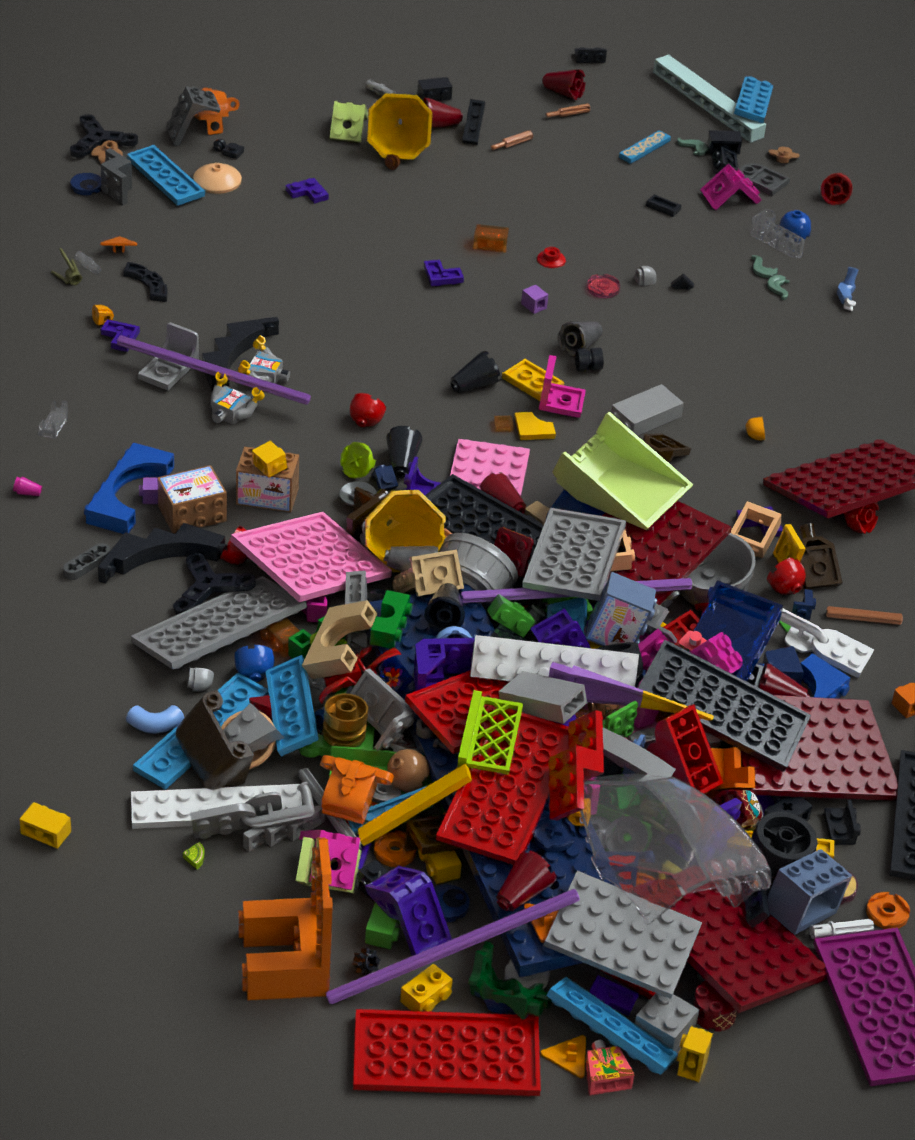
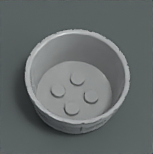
(481, 563)
(729, 563)

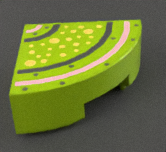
(195, 855)

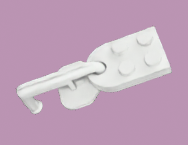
(826, 644)

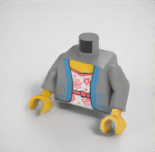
(264, 364)
(231, 404)

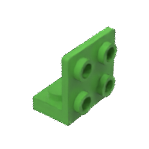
(622, 720)

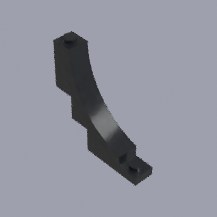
(238, 340)
(135, 551)

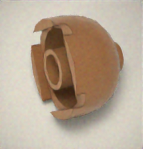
(408, 769)

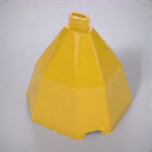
(403, 139)
(404, 520)

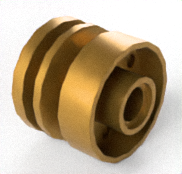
(345, 720)

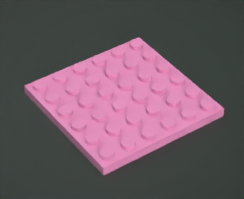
(309, 555)

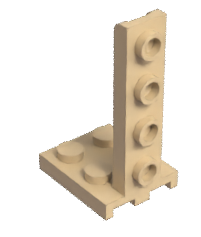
(429, 573)

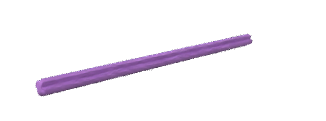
(212, 369)
(525, 594)
(452, 946)

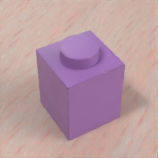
(534, 299)
(149, 491)

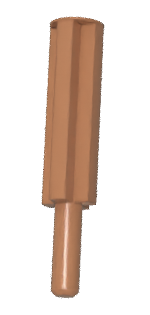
(570, 111)
(514, 140)

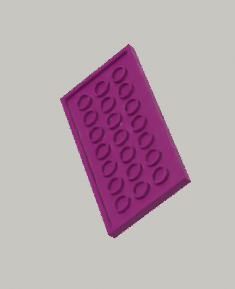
(876, 999)

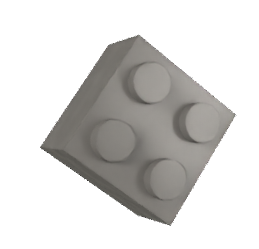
(667, 1019)

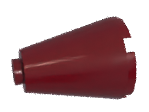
(567, 83)
(443, 114)
(502, 489)
(778, 683)
(525, 880)

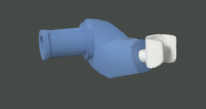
(846, 288)

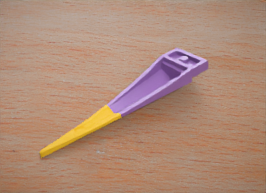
(609, 691)

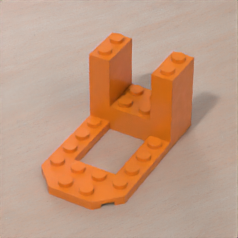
(294, 922)

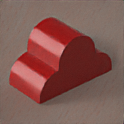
(686, 748)

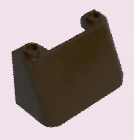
(208, 749)

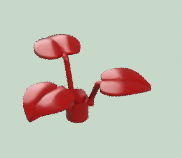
(389, 653)

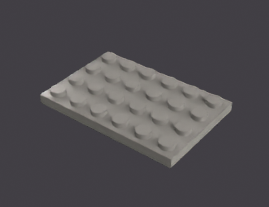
(574, 554)
(614, 937)

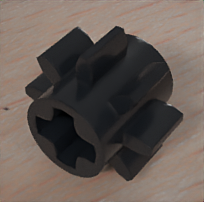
(366, 961)

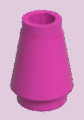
(26, 487)

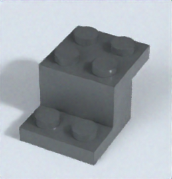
(116, 176)

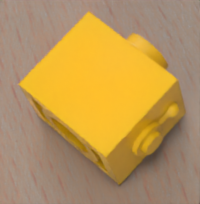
(269, 459)

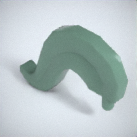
(700, 147)
(762, 271)
(774, 285)

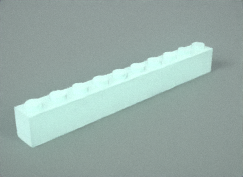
(707, 97)

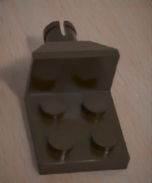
(666, 446)
(364, 504)
(819, 560)
(422, 832)

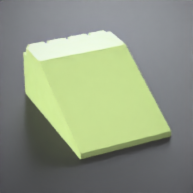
(621, 475)

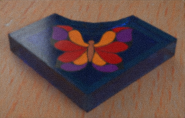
(395, 674)

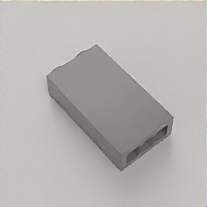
(648, 409)
(545, 696)

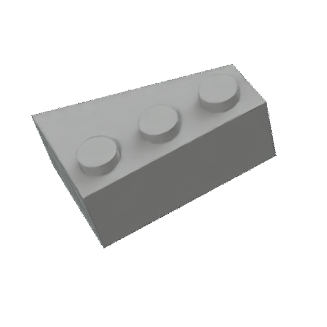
(252, 729)

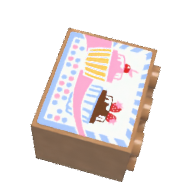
(259, 491)
(192, 498)

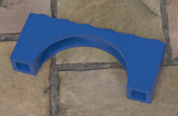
(138, 462)
(824, 679)

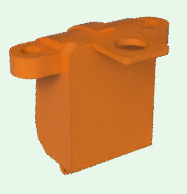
(211, 116)
(351, 787)

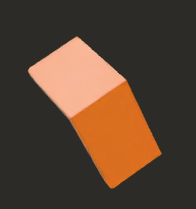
(730, 769)

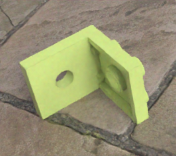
(348, 112)
(305, 861)

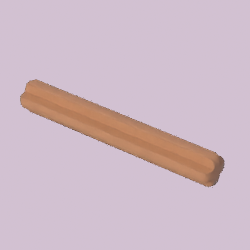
(864, 615)

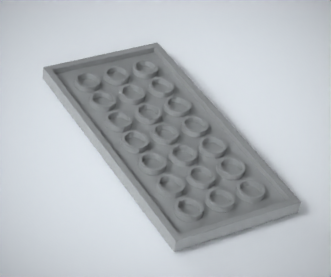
(217, 623)

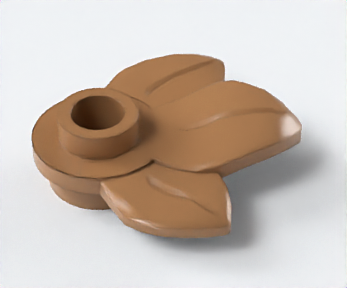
(99, 151)
(783, 154)

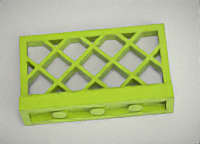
(473, 727)

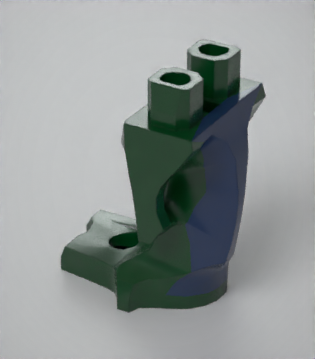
(504, 995)

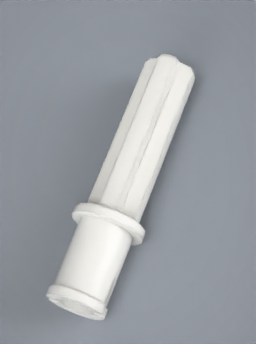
(841, 928)

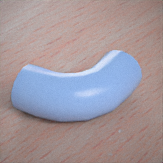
(154, 722)

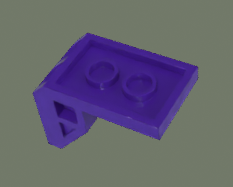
(441, 657)
(412, 900)

